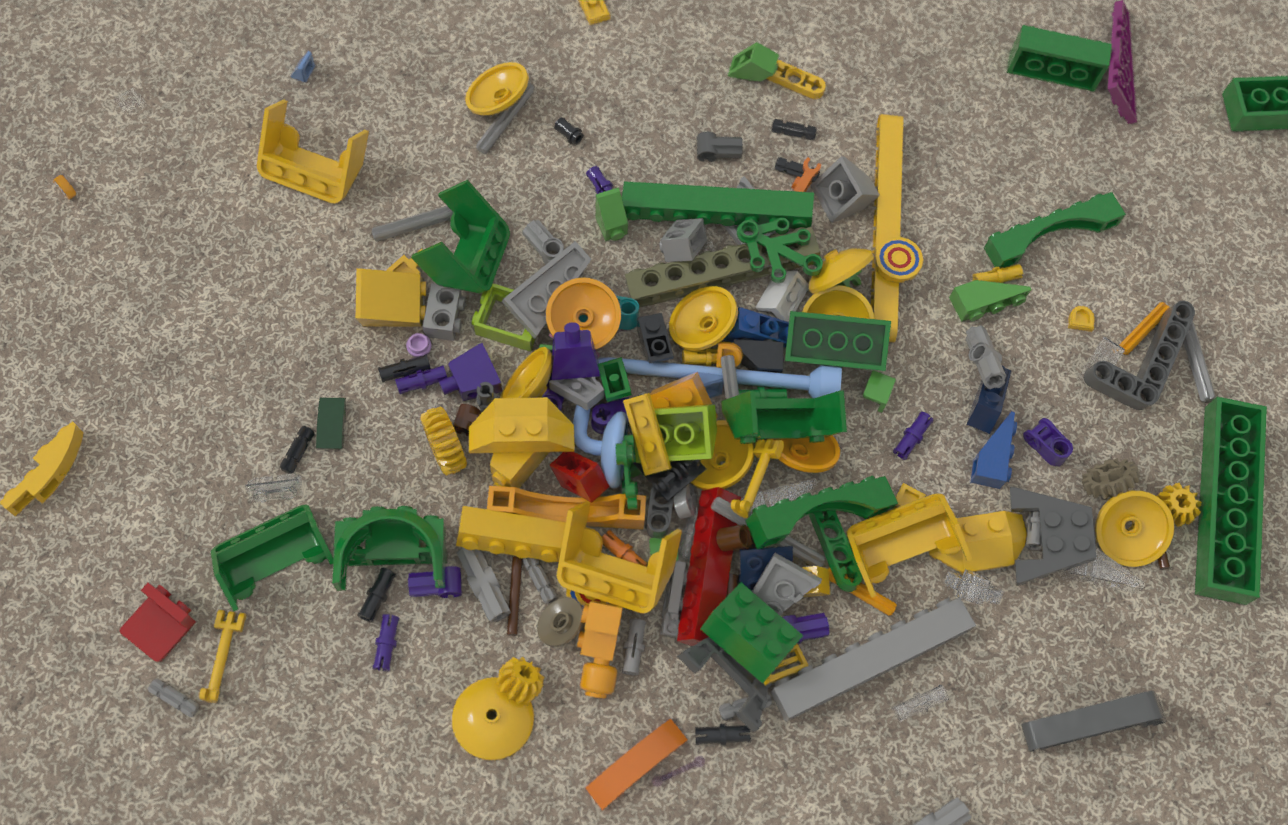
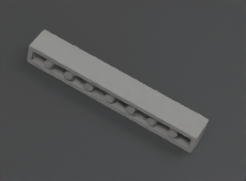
(871, 659)

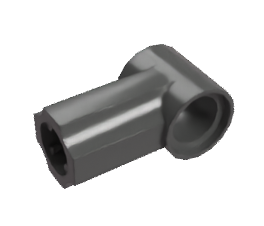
(713, 147)

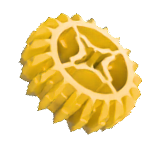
(443, 440)

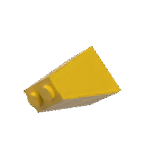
(389, 298)
(514, 468)

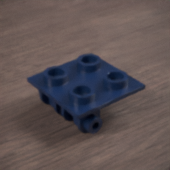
(755, 561)

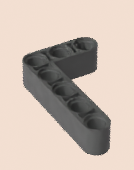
(1152, 363)
(1094, 720)

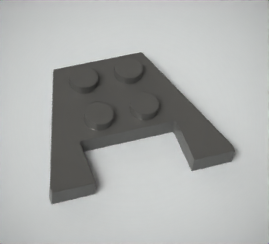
(1064, 530)
(751, 710)

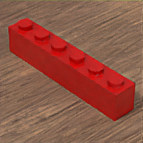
(707, 568)

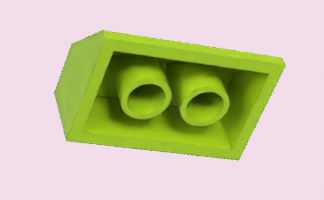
(687, 431)

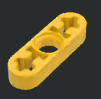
(802, 75)

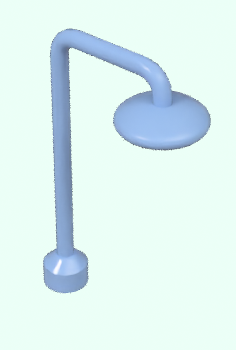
(821, 381)

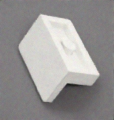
(784, 296)

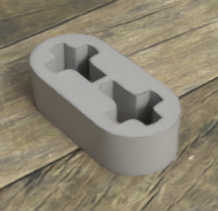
(685, 502)

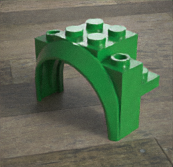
(391, 539)

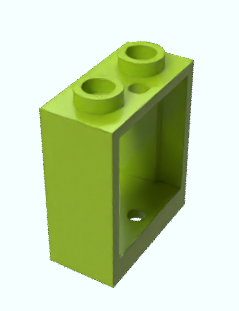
(480, 319)

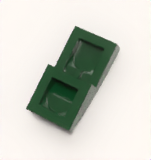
(331, 423)

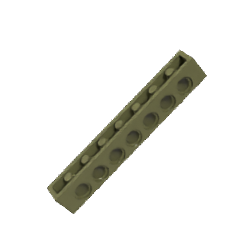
(713, 276)

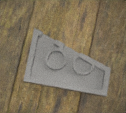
(784, 584)

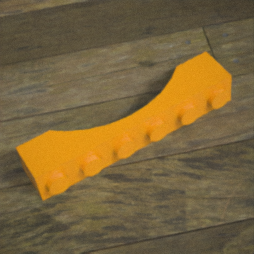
(603, 512)

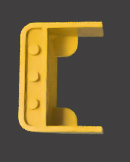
(301, 169)
(905, 534)
(609, 578)

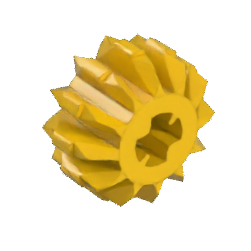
(1181, 503)
(520, 680)

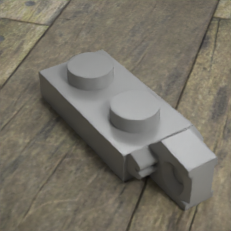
(673, 600)

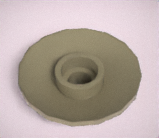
(560, 622)

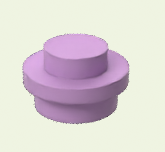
(418, 345)

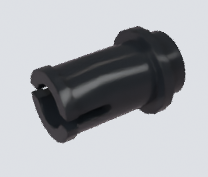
(573, 134)

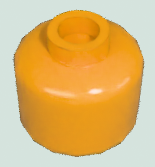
(598, 678)

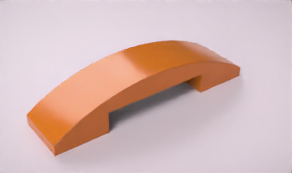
(635, 763)

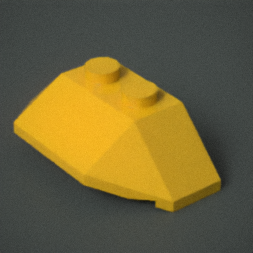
(521, 426)
(992, 540)

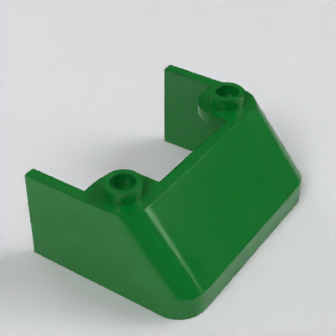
(480, 246)
(785, 417)
(267, 550)

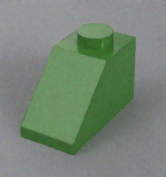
(754, 63)
(611, 215)

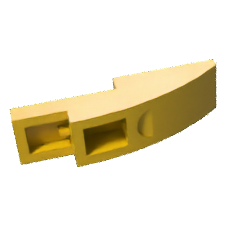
(54, 464)

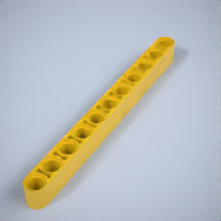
(887, 213)

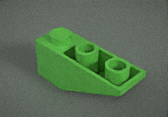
(980, 297)

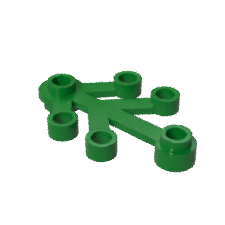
(777, 246)
(624, 456)

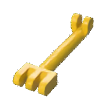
(764, 451)
(212, 693)

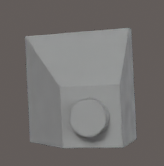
(844, 190)

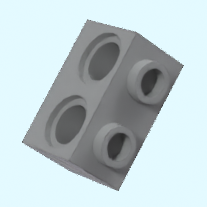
(683, 240)
(438, 312)

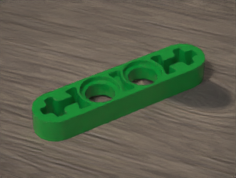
(838, 543)

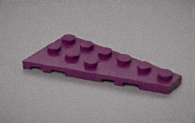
(1121, 69)

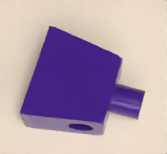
(574, 354)
(469, 371)

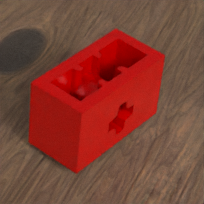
(579, 475)

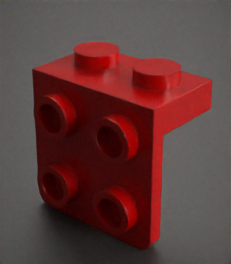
(157, 623)

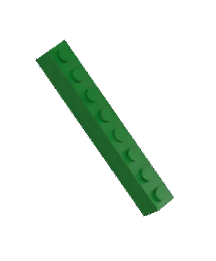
(716, 204)

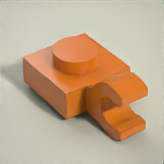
(802, 183)

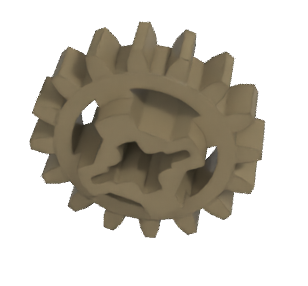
(1110, 478)

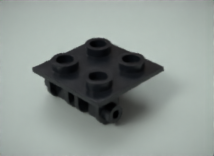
(675, 479)

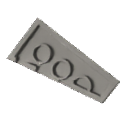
(531, 298)

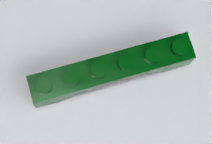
(1093, 215)
(864, 499)

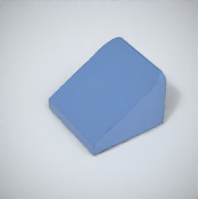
(304, 68)
(713, 383)

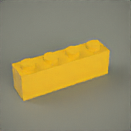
(510, 534)

